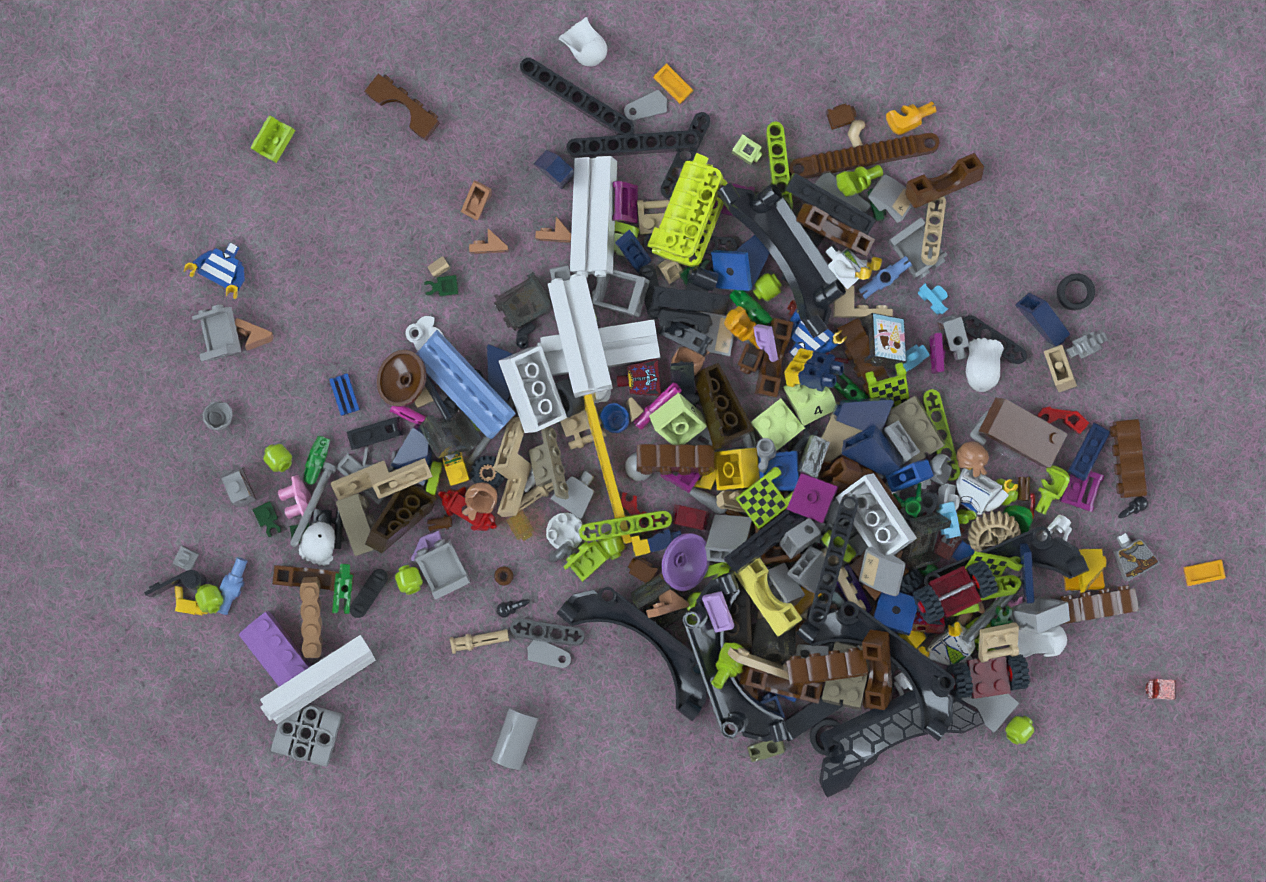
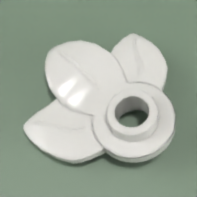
(425, 329)

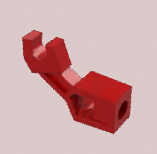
(1055, 414)
(631, 508)

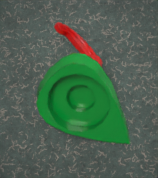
(1022, 514)

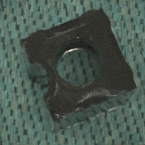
(769, 645)

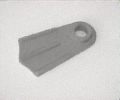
(647, 106)
(547, 654)

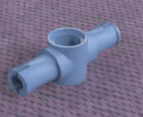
(894, 270)
(232, 584)

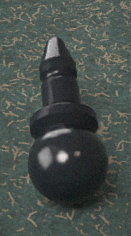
(1138, 504)
(505, 609)

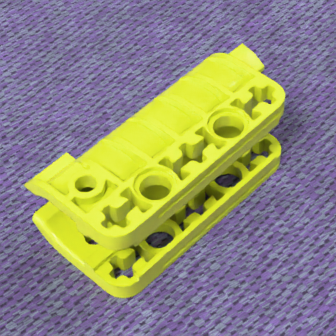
(689, 213)

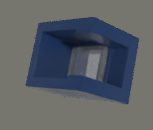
(772, 702)

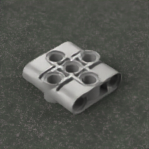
(322, 751)

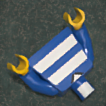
(220, 268)
(802, 338)

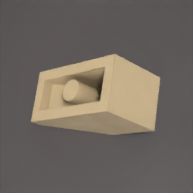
(1060, 368)

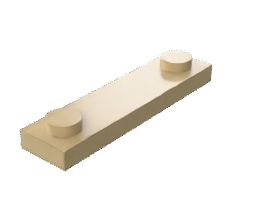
(742, 656)

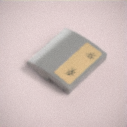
(891, 196)
(719, 333)
(882, 571)

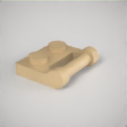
(649, 221)
(996, 637)

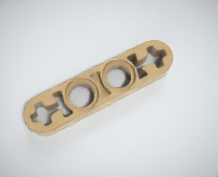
(933, 229)

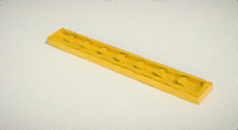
(605, 464)

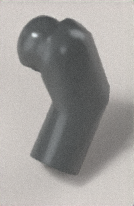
(561, 552)

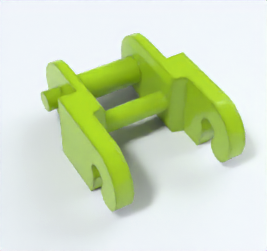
(965, 515)

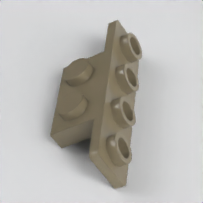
(547, 464)

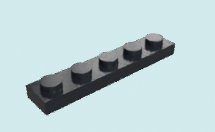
(829, 203)
(763, 540)

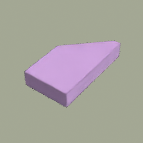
(765, 340)
(426, 541)

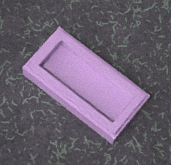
(718, 611)

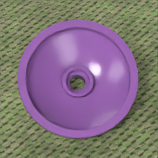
(685, 562)

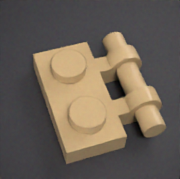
(577, 424)

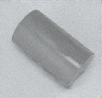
(514, 738)

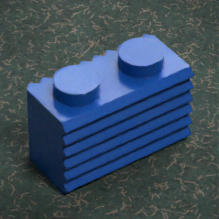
(909, 475)

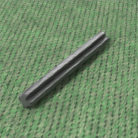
(987, 616)

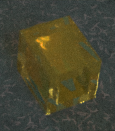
(520, 526)

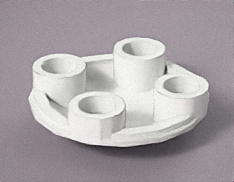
(564, 530)

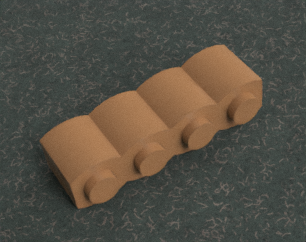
(310, 614)

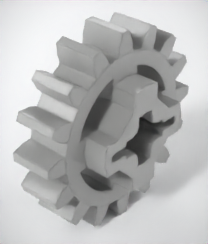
(1087, 345)

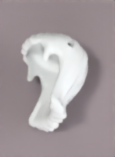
(585, 43)
(983, 364)
(317, 549)
(1049, 642)

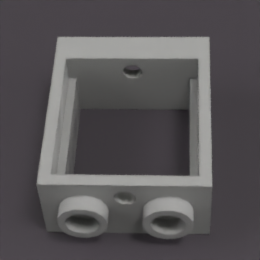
(637, 297)
(1040, 615)

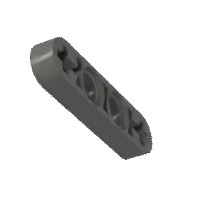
(546, 636)

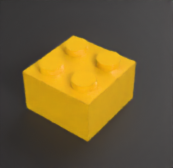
(736, 468)

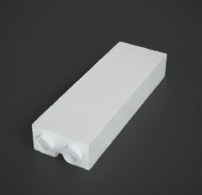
(593, 216)
(579, 335)
(621, 346)
(317, 680)

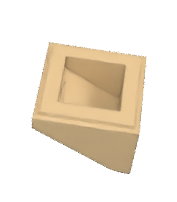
(438, 267)
(670, 270)
(423, 399)
(633, 409)

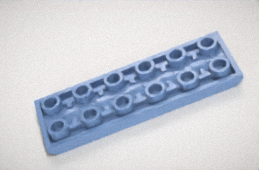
(465, 385)

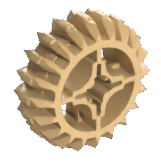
(1000, 525)

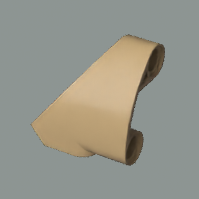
(835, 434)

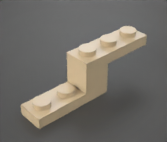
(845, 307)
(512, 467)
(381, 479)

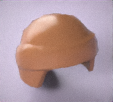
(686, 355)
(973, 456)
(480, 498)

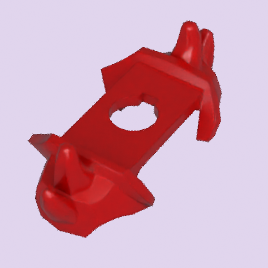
(454, 502)

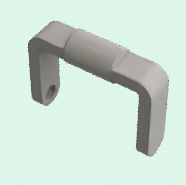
(367, 465)

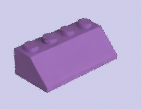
(274, 649)

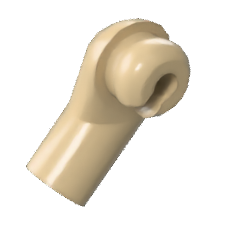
(854, 132)

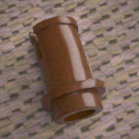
(1023, 488)
(440, 523)

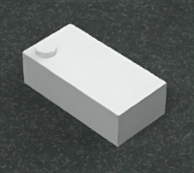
(532, 389)
(878, 517)

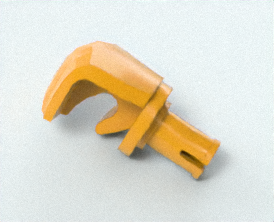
(903, 124)
(740, 325)

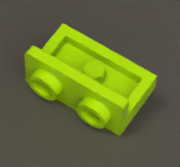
(272, 139)
(587, 560)

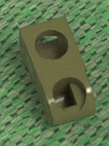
(765, 750)

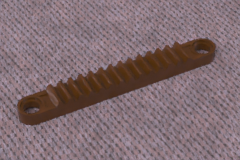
(865, 155)

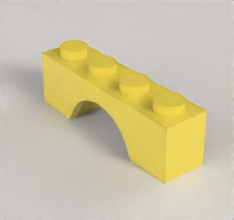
(778, 614)

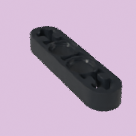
(995, 335)

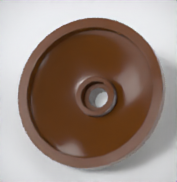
(394, 377)

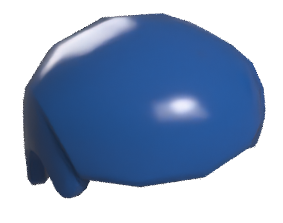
(613, 411)

